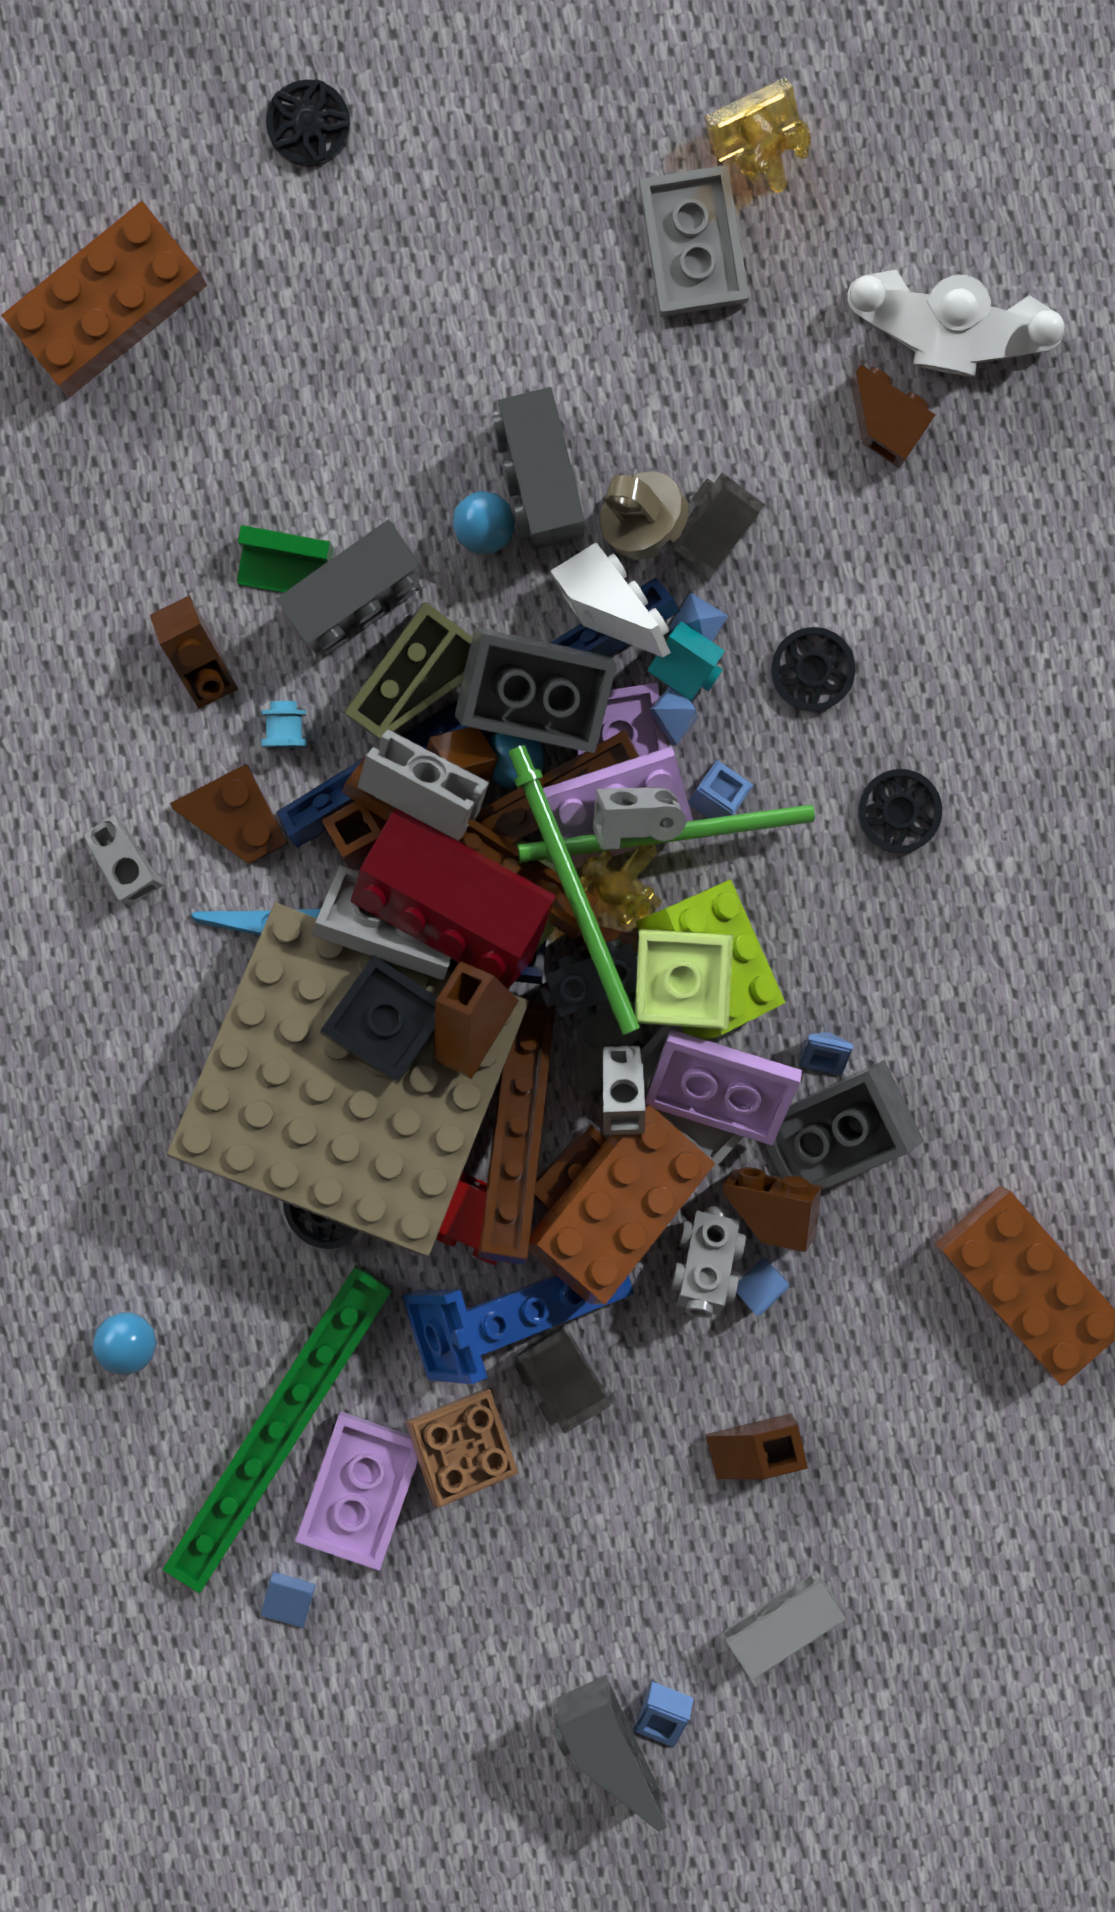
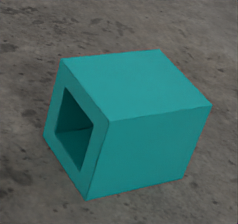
(689, 663)

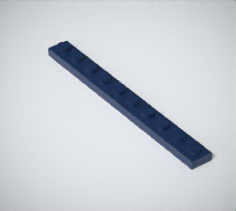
(305, 815)

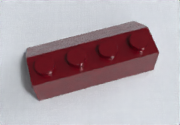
(452, 898)

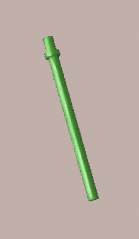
(528, 779)
(692, 830)

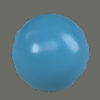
(483, 522)
(504, 771)
(124, 1343)

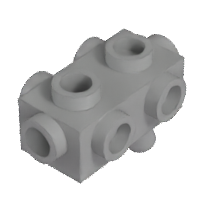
(705, 1277)

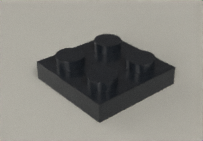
(383, 1020)

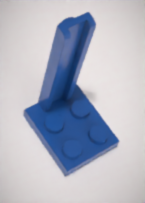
(457, 1337)

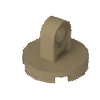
(642, 513)

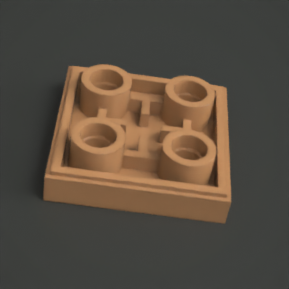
(461, 1447)

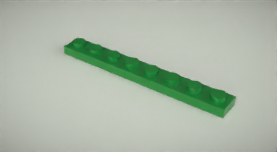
(277, 1429)

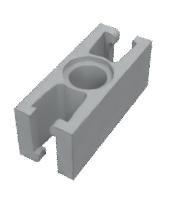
(422, 784)
(784, 1625)

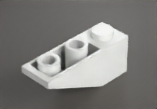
(606, 603)

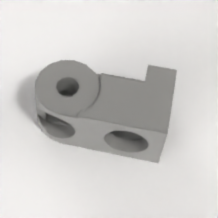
(636, 814)
(122, 861)
(623, 1091)

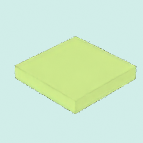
(684, 979)

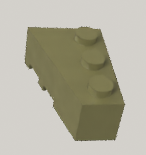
(413, 673)

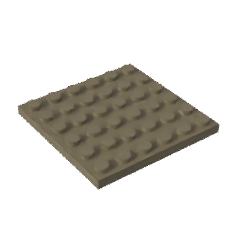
(315, 1122)

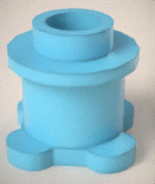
(283, 725)

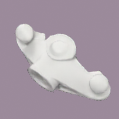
(955, 322)

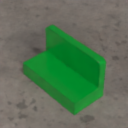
(278, 559)

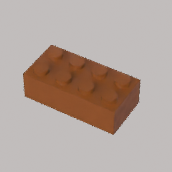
(105, 299)
(619, 1207)
(1030, 1284)

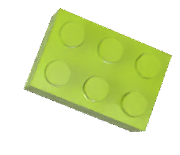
(721, 912)

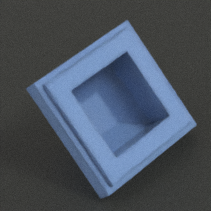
(700, 617)
(674, 715)
(826, 1053)

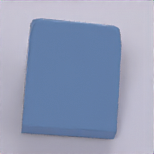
(720, 792)
(761, 1286)
(288, 1599)
(664, 1714)

